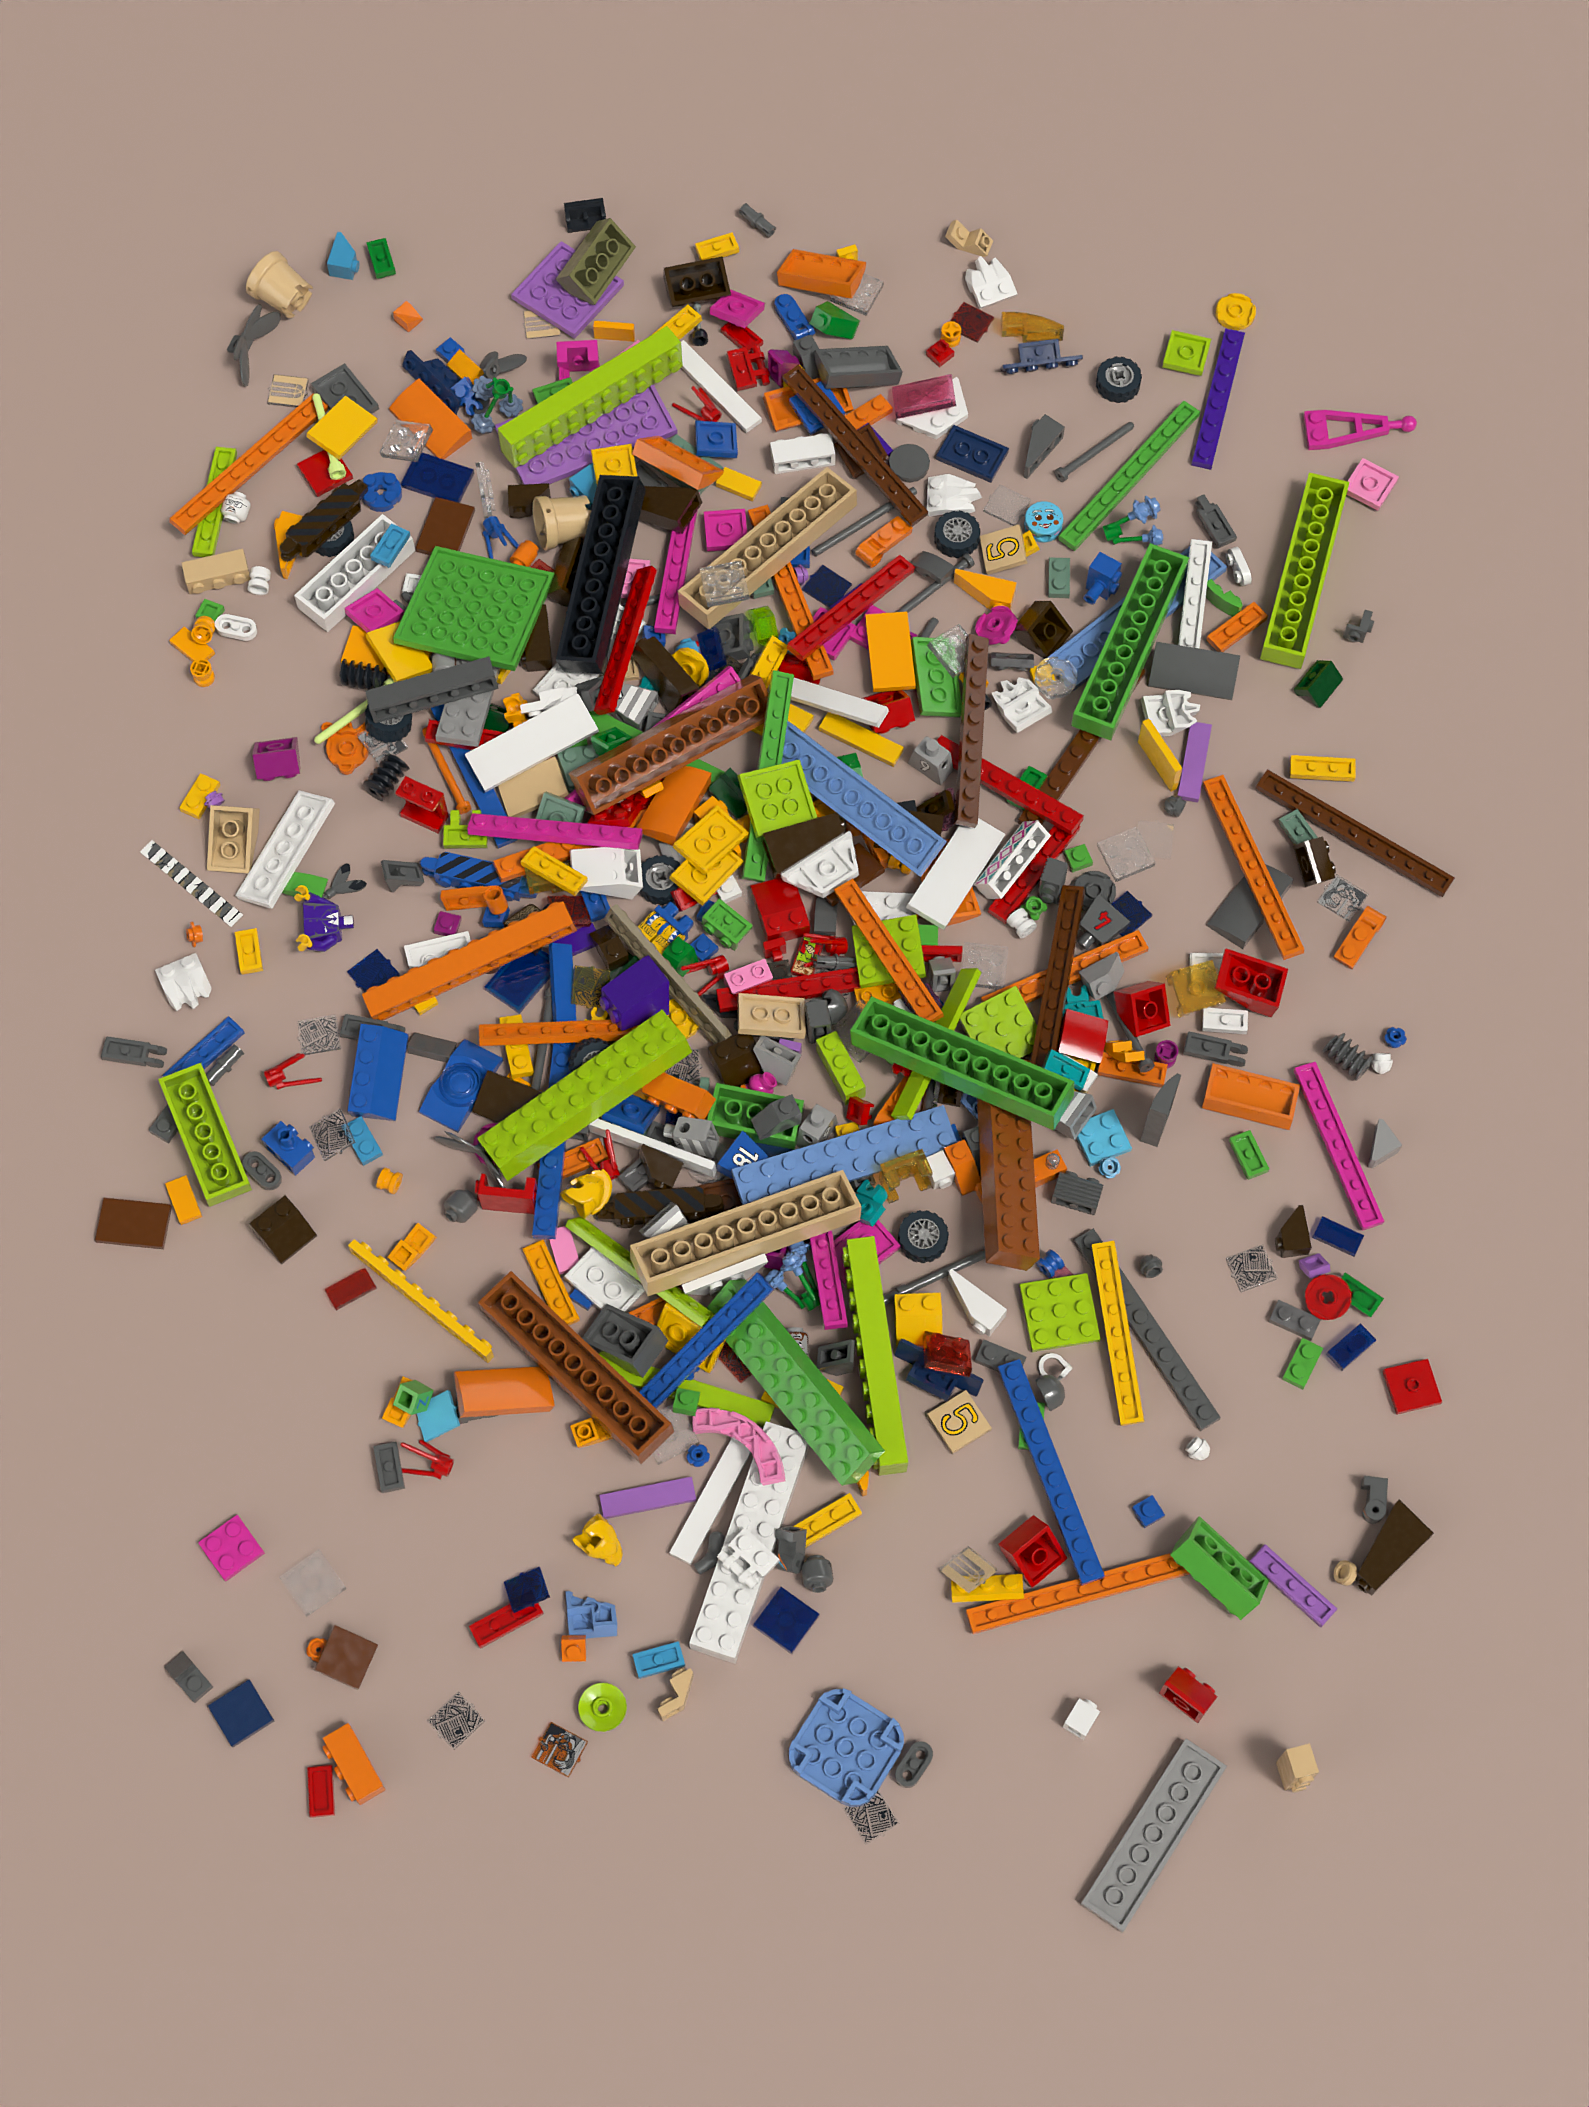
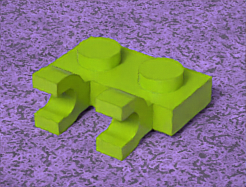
(457, 835)

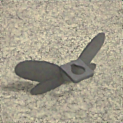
(255, 328)
(493, 366)
(462, 1145)

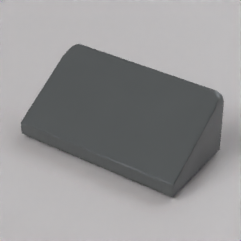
(431, 1047)

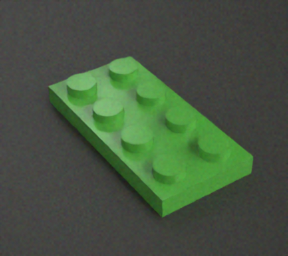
(936, 689)

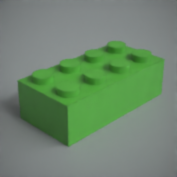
(736, 1108)

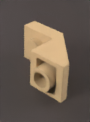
(974, 242)
(681, 1685)

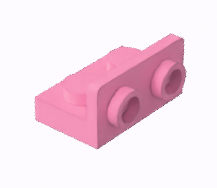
(748, 976)

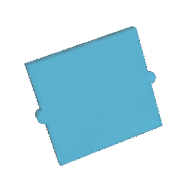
(439, 1417)

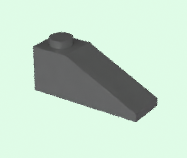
(1044, 438)

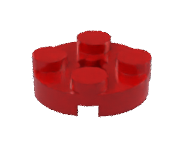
(1315, 1299)

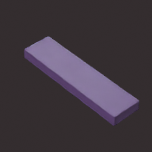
(1194, 761)
(647, 1498)
(1293, 1586)

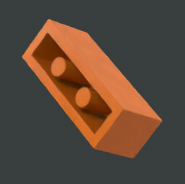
(679, 1096)
(352, 1764)

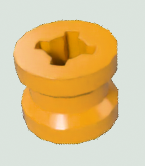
(954, 330)
(389, 1180)

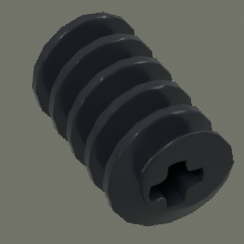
(360, 676)
(384, 775)

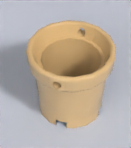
(278, 284)
(560, 519)

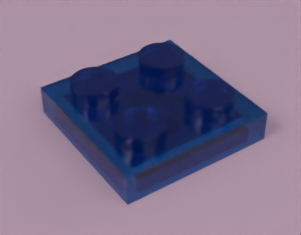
(786, 1620)

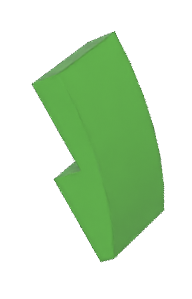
(1225, 602)
(314, 884)

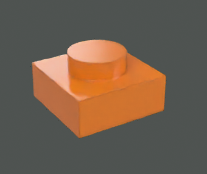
(573, 1648)

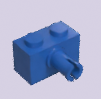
(1102, 578)
(288, 1147)

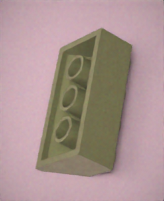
(596, 261)

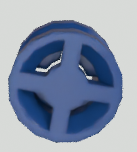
(1050, 1263)

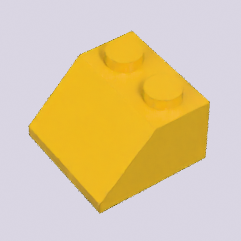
(916, 1315)

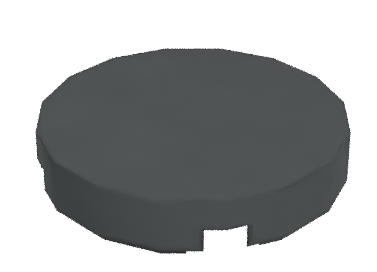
(909, 462)
(1096, 884)

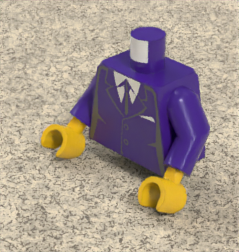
(321, 922)

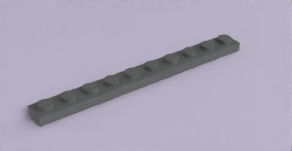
(1157, 1345)

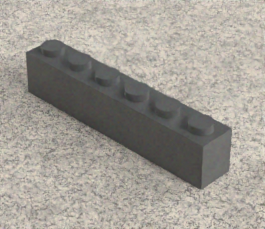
(431, 689)

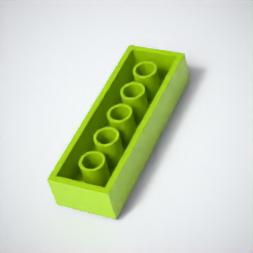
(205, 1134)

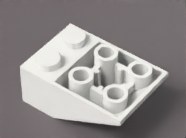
(609, 870)

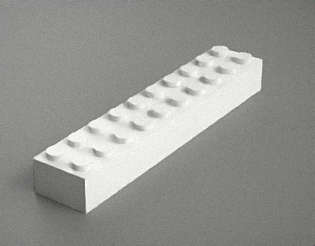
(761, 1511)

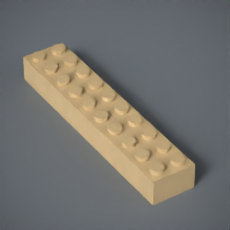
(776, 540)
(745, 1232)

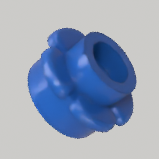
(1391, 1041)
(698, 1461)

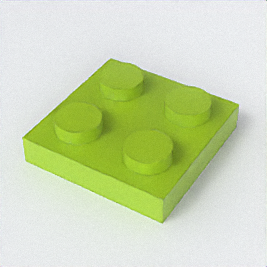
(1186, 353)

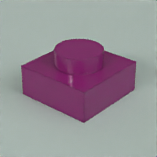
(447, 924)

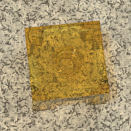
(1195, 988)
(904, 1167)

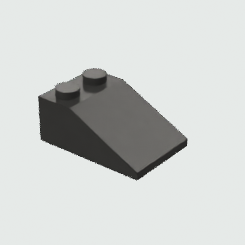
(625, 1340)

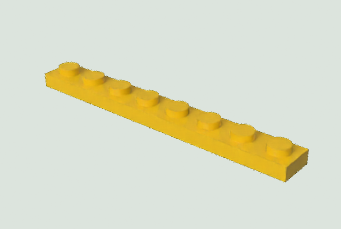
(428, 1305)
(1118, 1333)

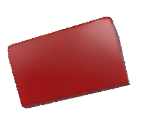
(798, 668)

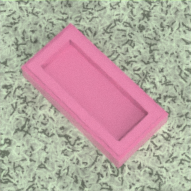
(564, 1250)

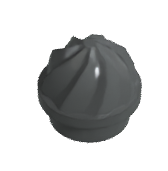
(1174, 805)
(1151, 1266)

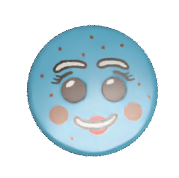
(1044, 521)

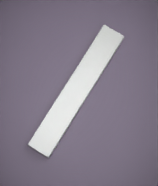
(718, 390)
(1195, 593)
(838, 703)
(635, 1141)
(710, 1502)

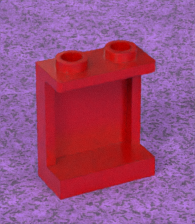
(423, 804)
(505, 1198)

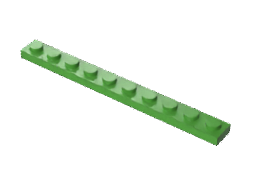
(1129, 475)
(770, 755)

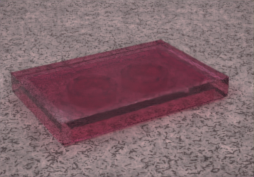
(924, 396)

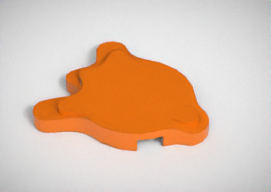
(345, 748)

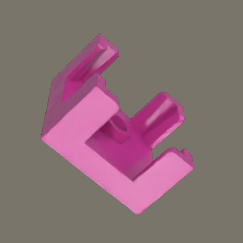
(577, 356)

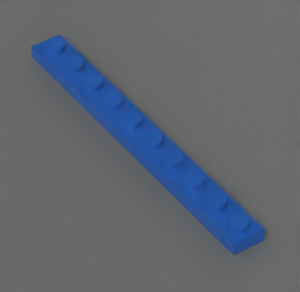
(552, 1163)
(1051, 1472)

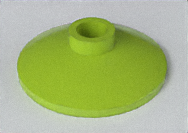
(599, 1695)

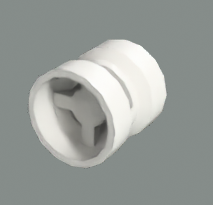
(259, 580)
(1022, 924)

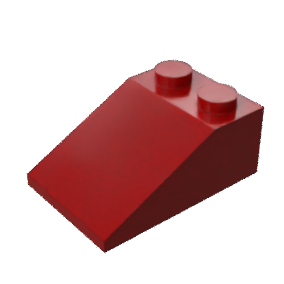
(780, 910)
(1251, 982)

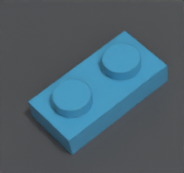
(390, 545)
(365, 1145)
(658, 1660)

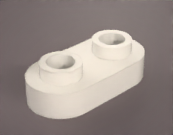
(1237, 562)
(237, 627)

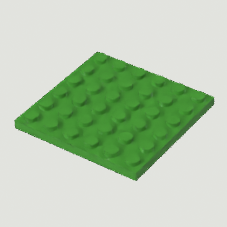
(474, 608)

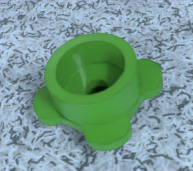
(1036, 902)

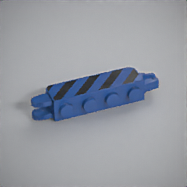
(467, 872)

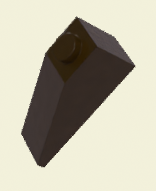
(538, 648)

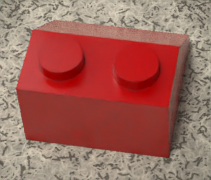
(899, 708)
(1143, 1007)
(1033, 1550)
(1188, 1693)

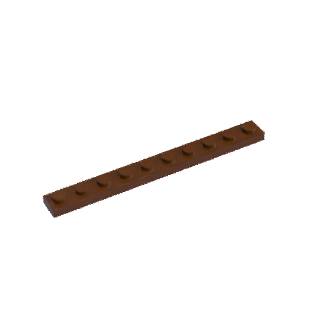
(855, 445)
(971, 731)
(1068, 767)
(1355, 833)
(1058, 972)

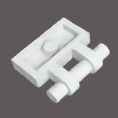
(753, 1553)

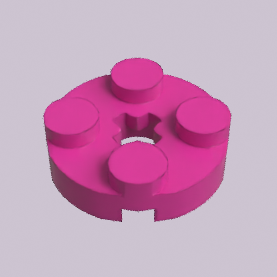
(1004, 621)

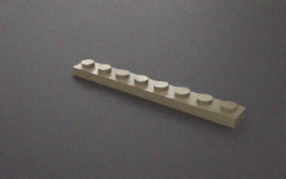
(678, 988)

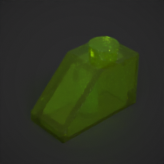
(763, 624)

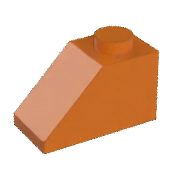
(964, 1166)

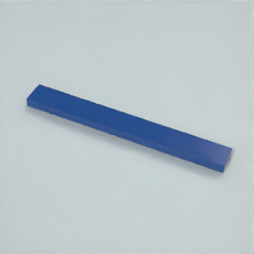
(486, 801)
(707, 1340)

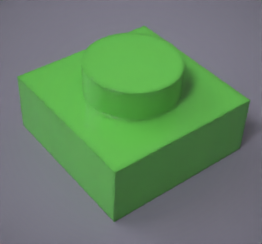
(210, 609)
(1078, 858)
(686, 1402)

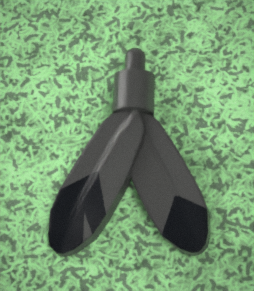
(341, 885)

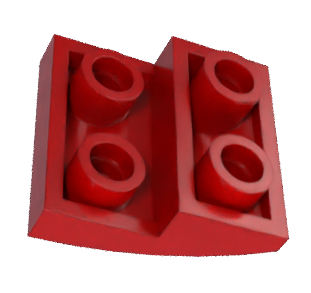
(1083, 1036)

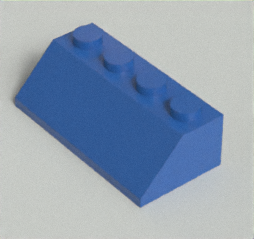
(378, 1073)

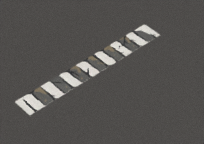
(191, 883)

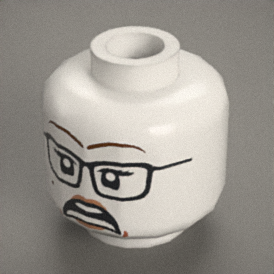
(235, 508)

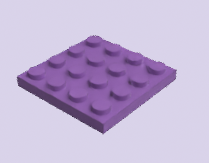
(550, 301)

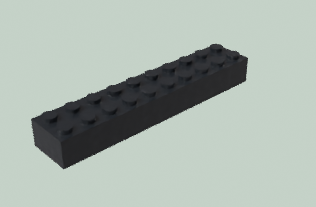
(601, 574)

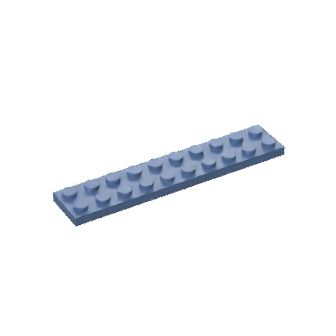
(1087, 645)
(862, 803)
(854, 1153)

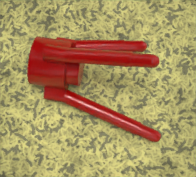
(709, 411)
(833, 944)
(715, 966)
(276, 1074)
(609, 1165)
(441, 1462)

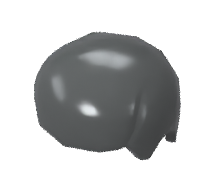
(836, 1005)
(1051, 1390)

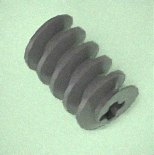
(1348, 1055)

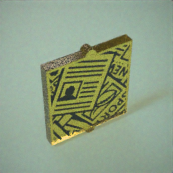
(588, 985)

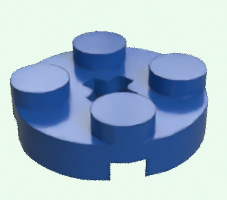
(390, 497)

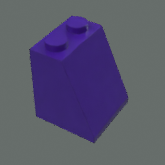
(636, 994)

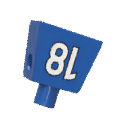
(740, 1153)

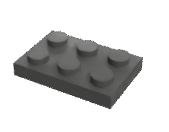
(343, 383)

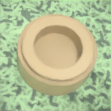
(1345, 1572)

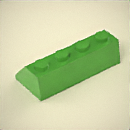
(1220, 1568)

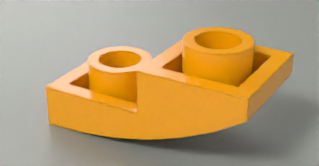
(589, 1433)

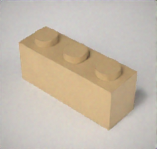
(216, 571)
(1297, 1768)

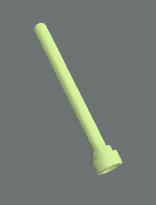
(335, 469)
(345, 719)

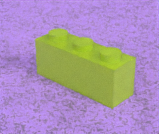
(840, 1067)

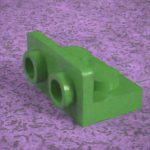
(725, 924)

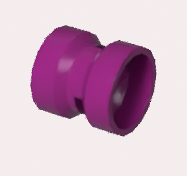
(1168, 1050)

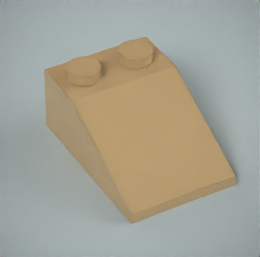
(232, 838)

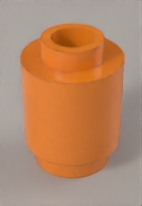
(525, 554)

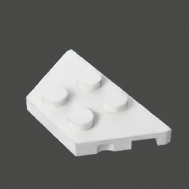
(941, 421)
(825, 868)
(888, 904)
(714, 1282)

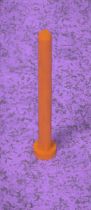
(462, 805)

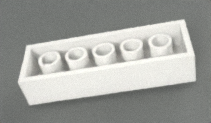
(348, 577)

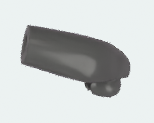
(710, 1560)

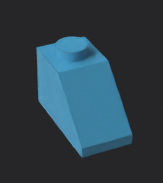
(342, 259)

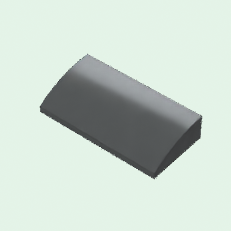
(857, 367)
(1194, 670)
(1240, 914)
(1160, 1111)

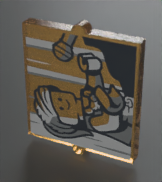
(559, 1749)

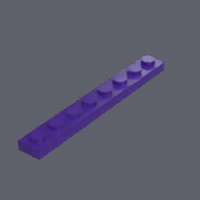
(1218, 399)

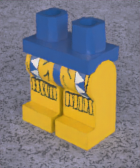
(662, 927)

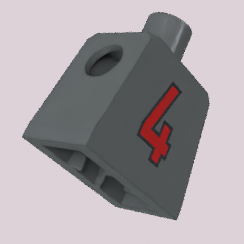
(1101, 923)

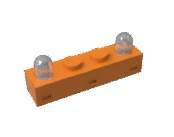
(1045, 1169)

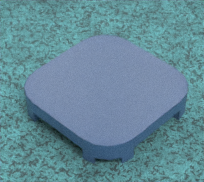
(846, 1748)

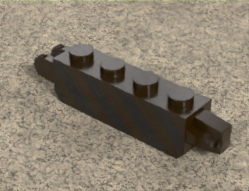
(323, 521)
(642, 1206)

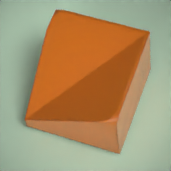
(407, 316)

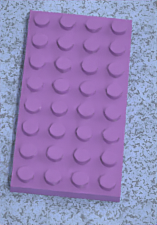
(638, 418)

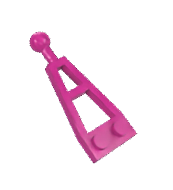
(1317, 429)

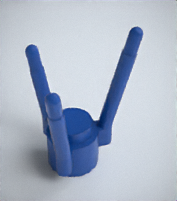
(494, 529)

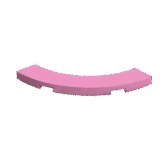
(749, 1434)

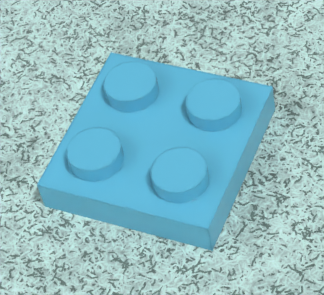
(1103, 1138)

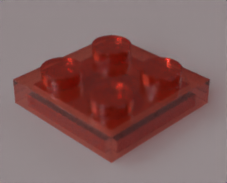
(947, 1354)

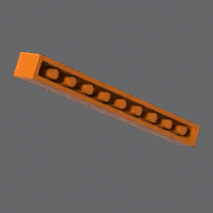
(469, 961)

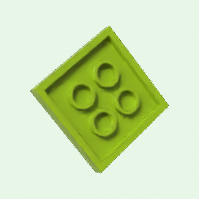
(777, 797)
(906, 935)
(1002, 1023)
(1059, 1312)

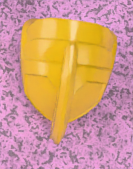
(590, 1193)
(600, 1540)

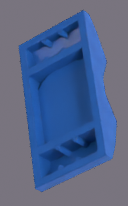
(458, 1086)

